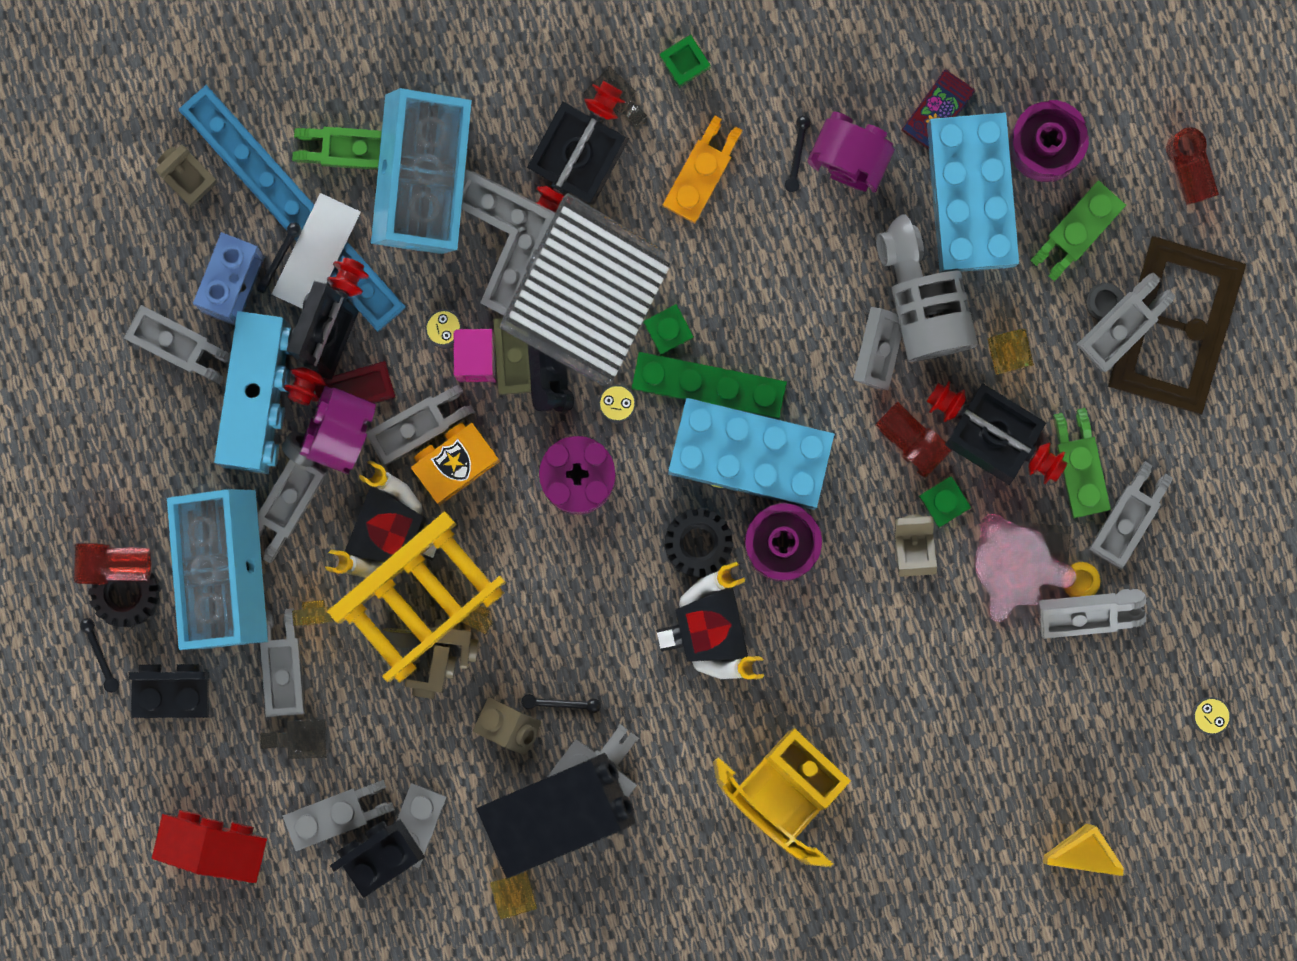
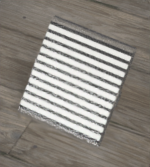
(586, 291)

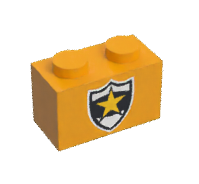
(454, 462)

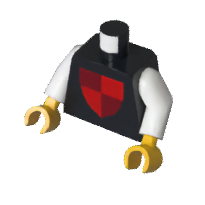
(383, 527)
(711, 628)

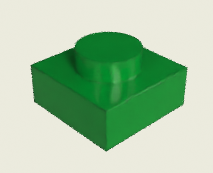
(684, 61)
(668, 329)
(944, 501)

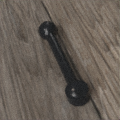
(792, 184)
(293, 230)
(111, 684)
(592, 705)

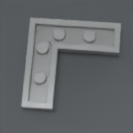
(518, 217)

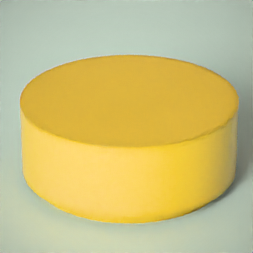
(1086, 582)

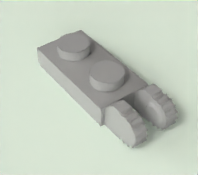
(1124, 324)
(174, 343)
(416, 426)
(288, 503)
(1129, 519)
(1092, 614)
(282, 670)
(333, 816)

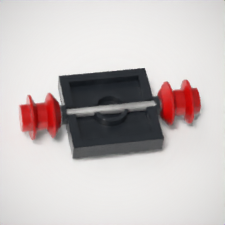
(579, 149)
(323, 330)
(996, 433)

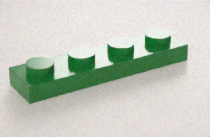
(709, 384)

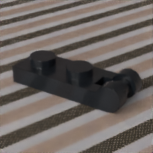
(548, 383)

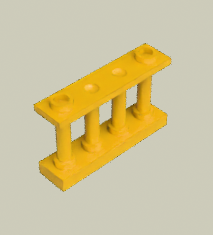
(382, 585)

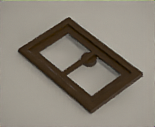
(1211, 334)

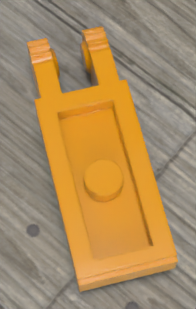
(700, 173)

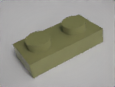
(511, 362)

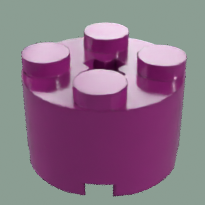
(1068, 146)
(852, 153)
(337, 429)
(560, 461)
(799, 528)

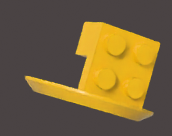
(786, 793)

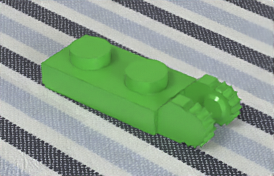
(341, 147)
(1081, 227)
(1083, 472)

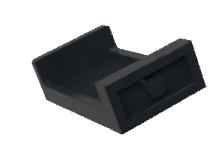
(557, 815)

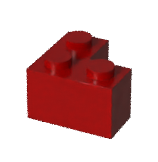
(208, 847)

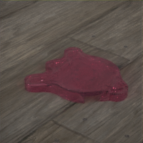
(1014, 565)

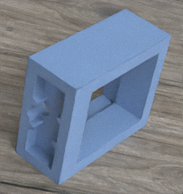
(229, 267)

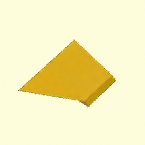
(1085, 851)

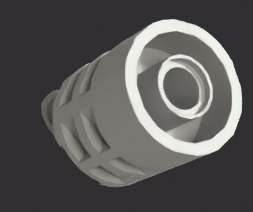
(925, 296)

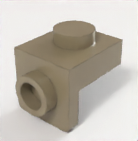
(185, 174)
(915, 546)
(469, 648)
(442, 667)
(507, 726)

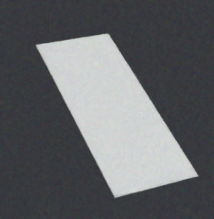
(316, 249)

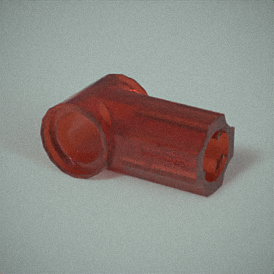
(1194, 170)
(915, 442)
(103, 563)

